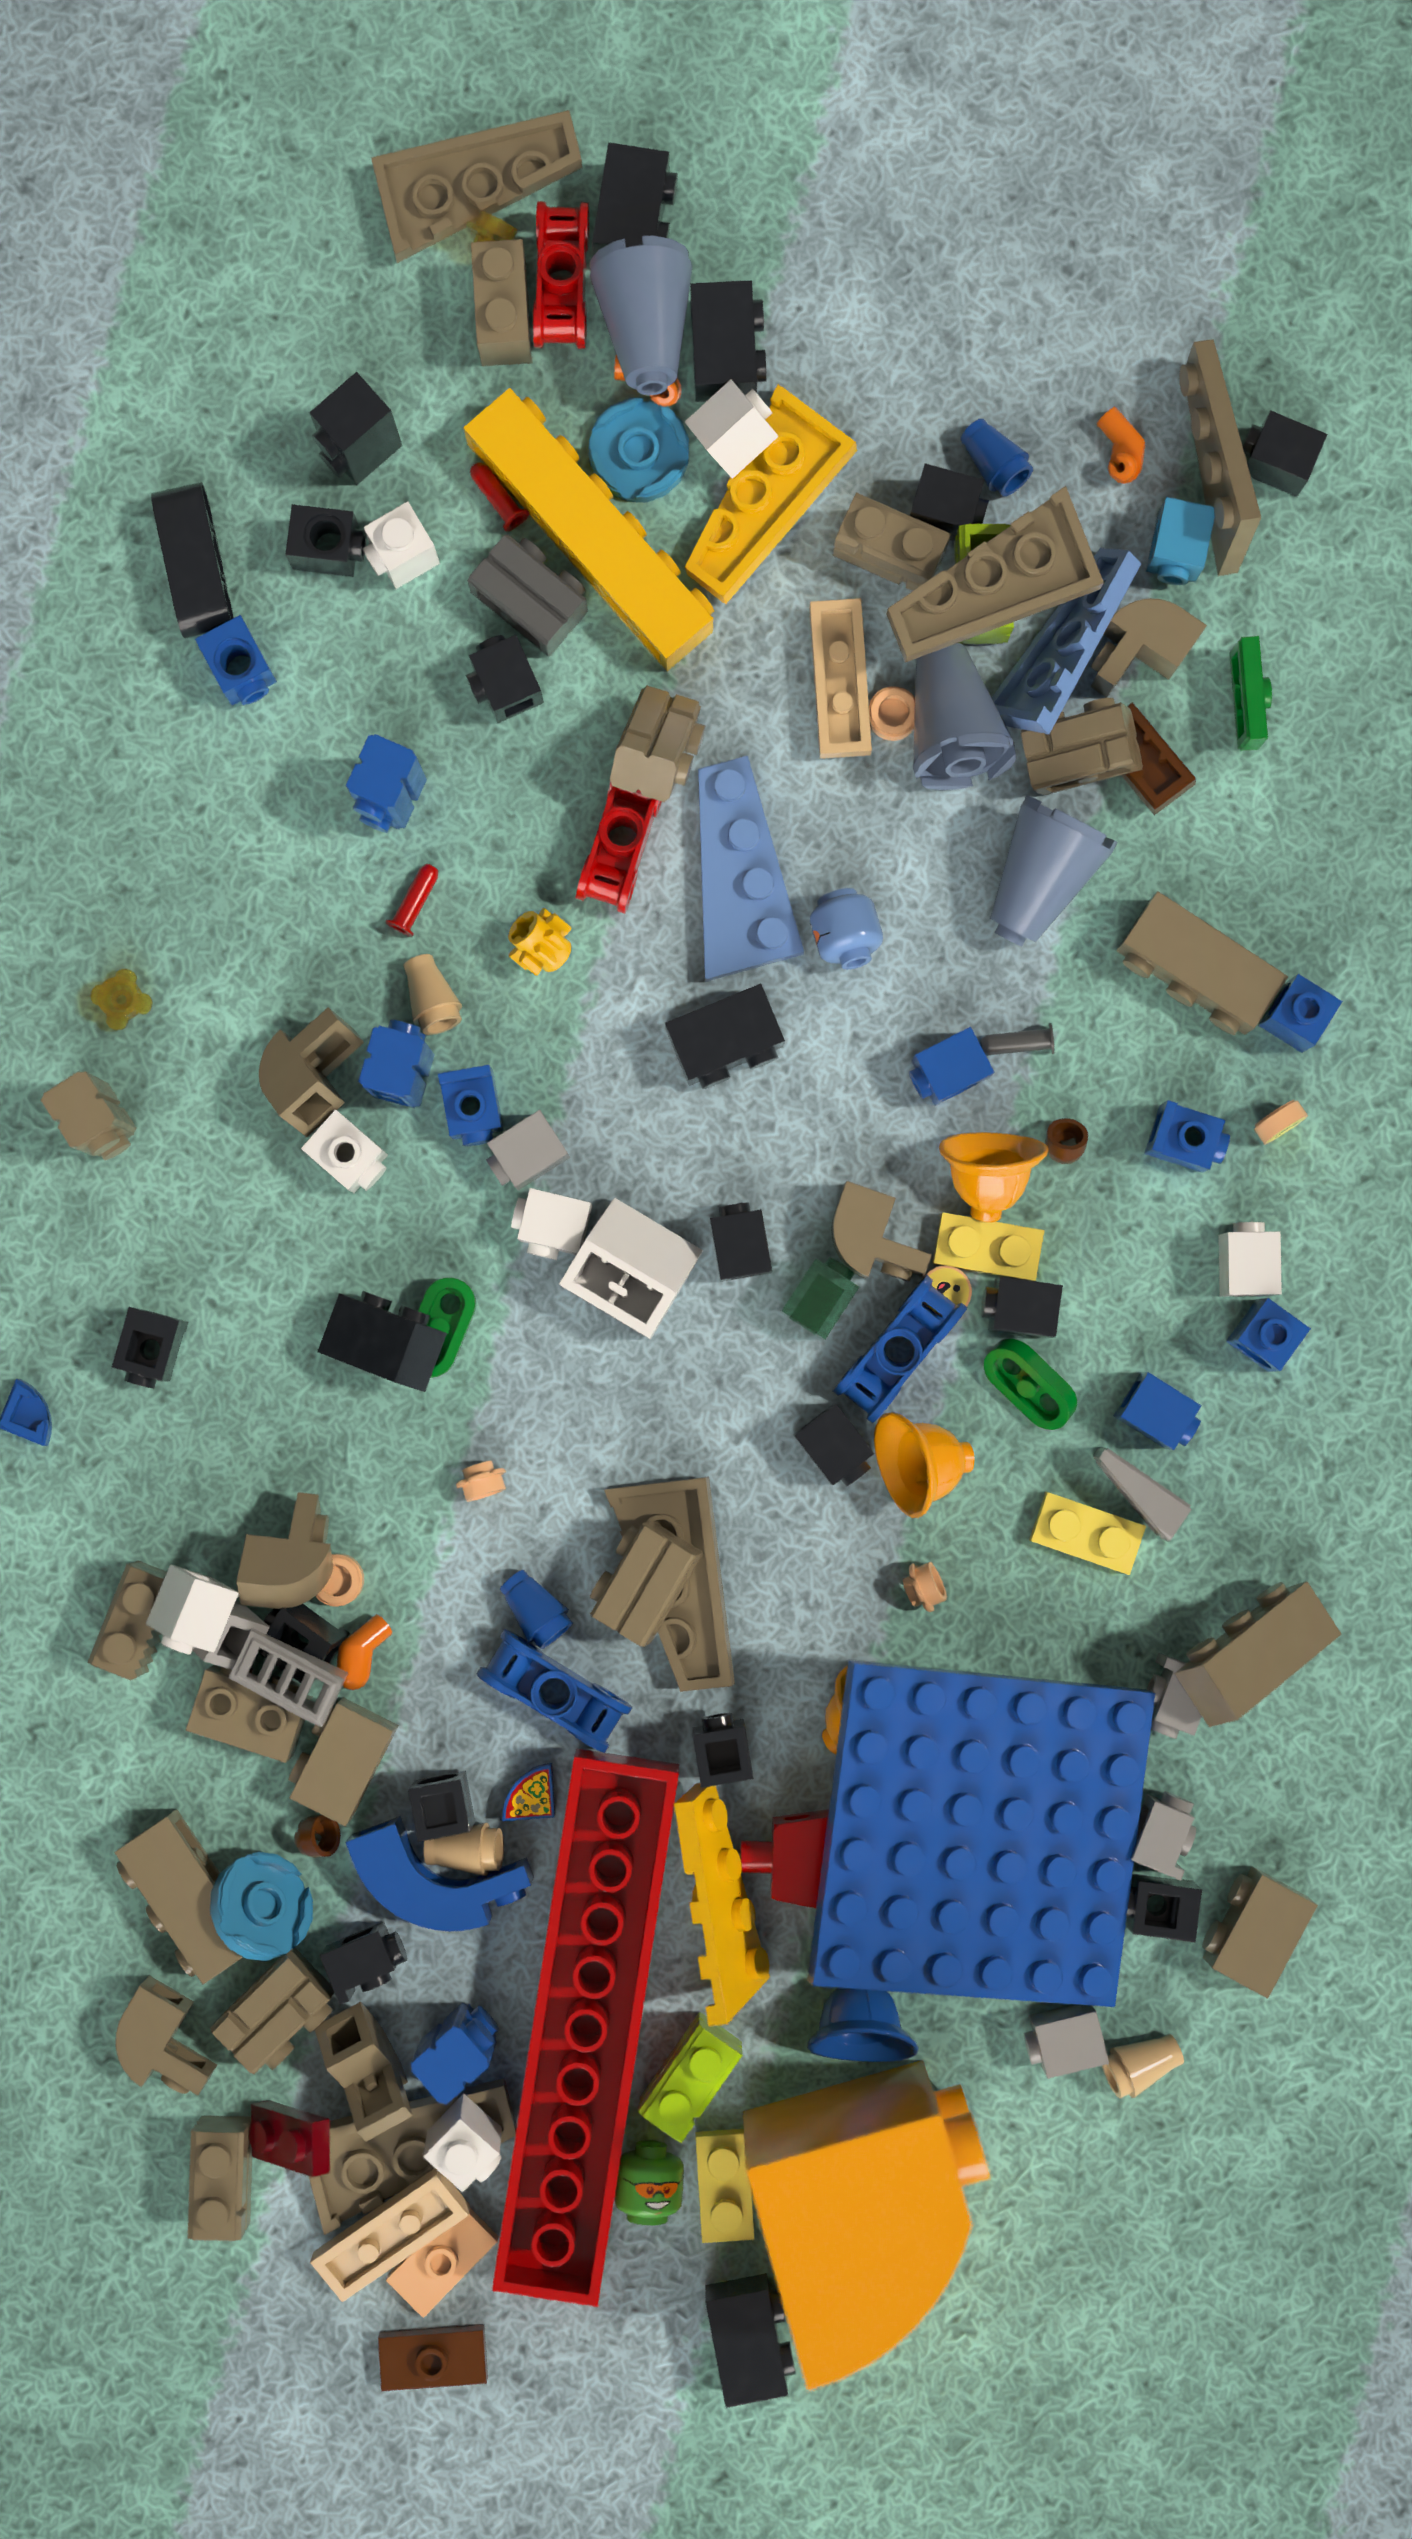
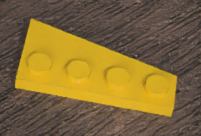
(768, 495)
(720, 1904)

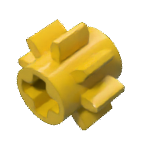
(540, 941)

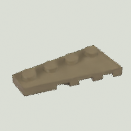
(445, 183)
(1220, 457)
(1011, 577)
(696, 1626)
(378, 2168)

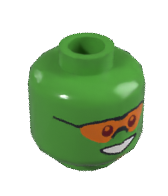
(649, 2183)

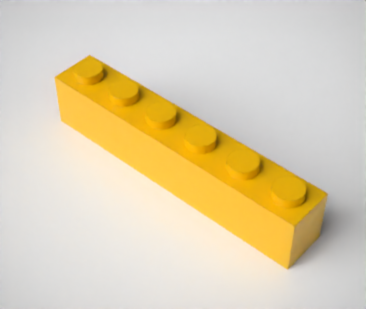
(589, 528)

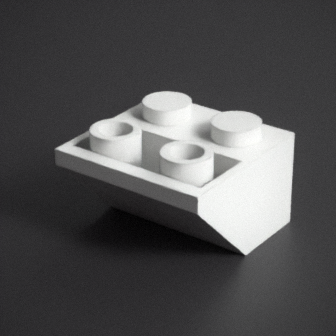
(631, 1268)

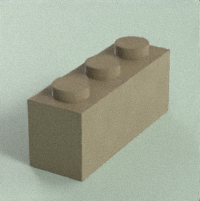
(1200, 965)
(1256, 1652)
(178, 1884)

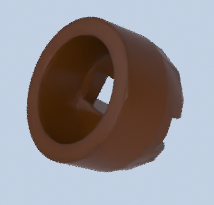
(1066, 1140)
(321, 1829)

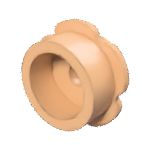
(481, 1481)
(924, 1586)

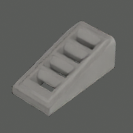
(1153, 1502)
(314, 1712)

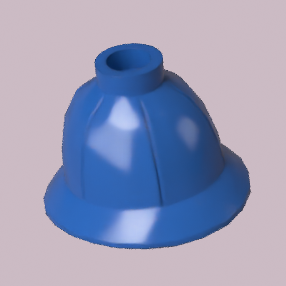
(861, 2028)

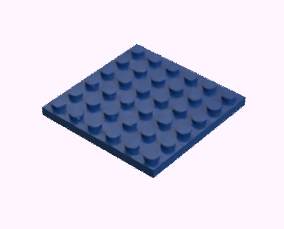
(980, 1835)

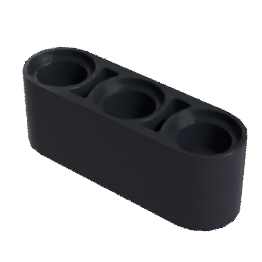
(192, 559)

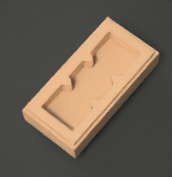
(442, 2263)

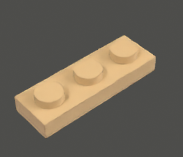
(840, 678)
(390, 2234)

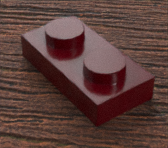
(290, 2138)

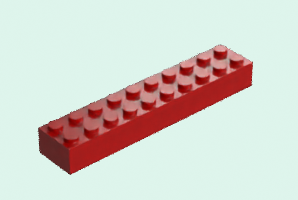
(586, 2028)

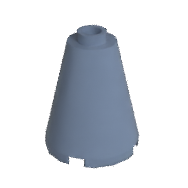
(644, 307)
(956, 723)
(1045, 869)

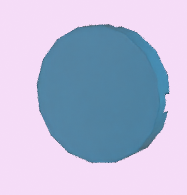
(638, 469)
(261, 1906)

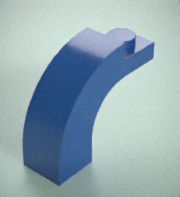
(422, 1896)

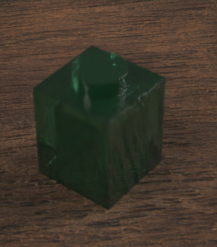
(821, 1297)

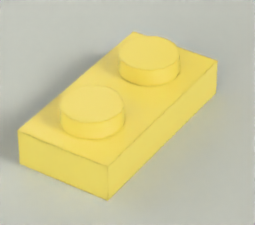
(988, 1247)
(1087, 1533)
(723, 2186)

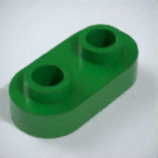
(453, 1324)
(1030, 1384)

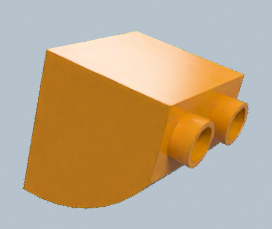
(862, 2209)

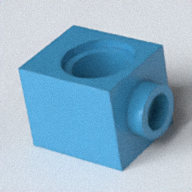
(1180, 541)

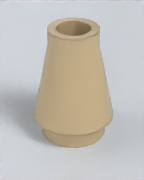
(431, 998)
(470, 1852)
(1141, 2064)

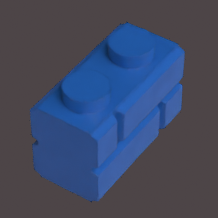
(385, 783)
(397, 1064)
(455, 2052)

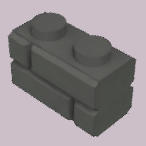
(528, 593)

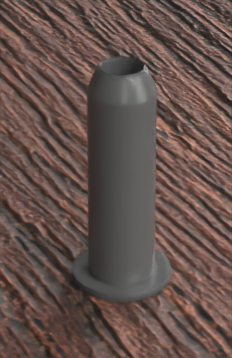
(1018, 1041)

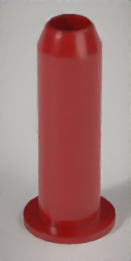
(498, 496)
(414, 900)

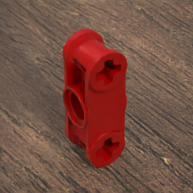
(561, 245)
(610, 868)

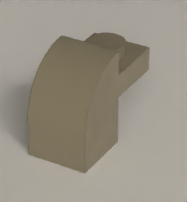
(1152, 632)
(297, 1070)
(859, 1232)
(291, 1569)
(148, 2043)
(367, 2069)

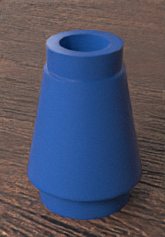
(997, 458)
(535, 1609)

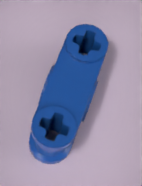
(885, 1376)
(576, 1712)

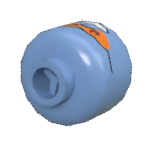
(846, 928)

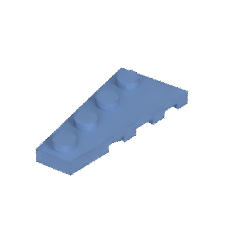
(1056, 658)
(743, 889)

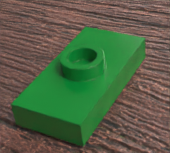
(1250, 693)

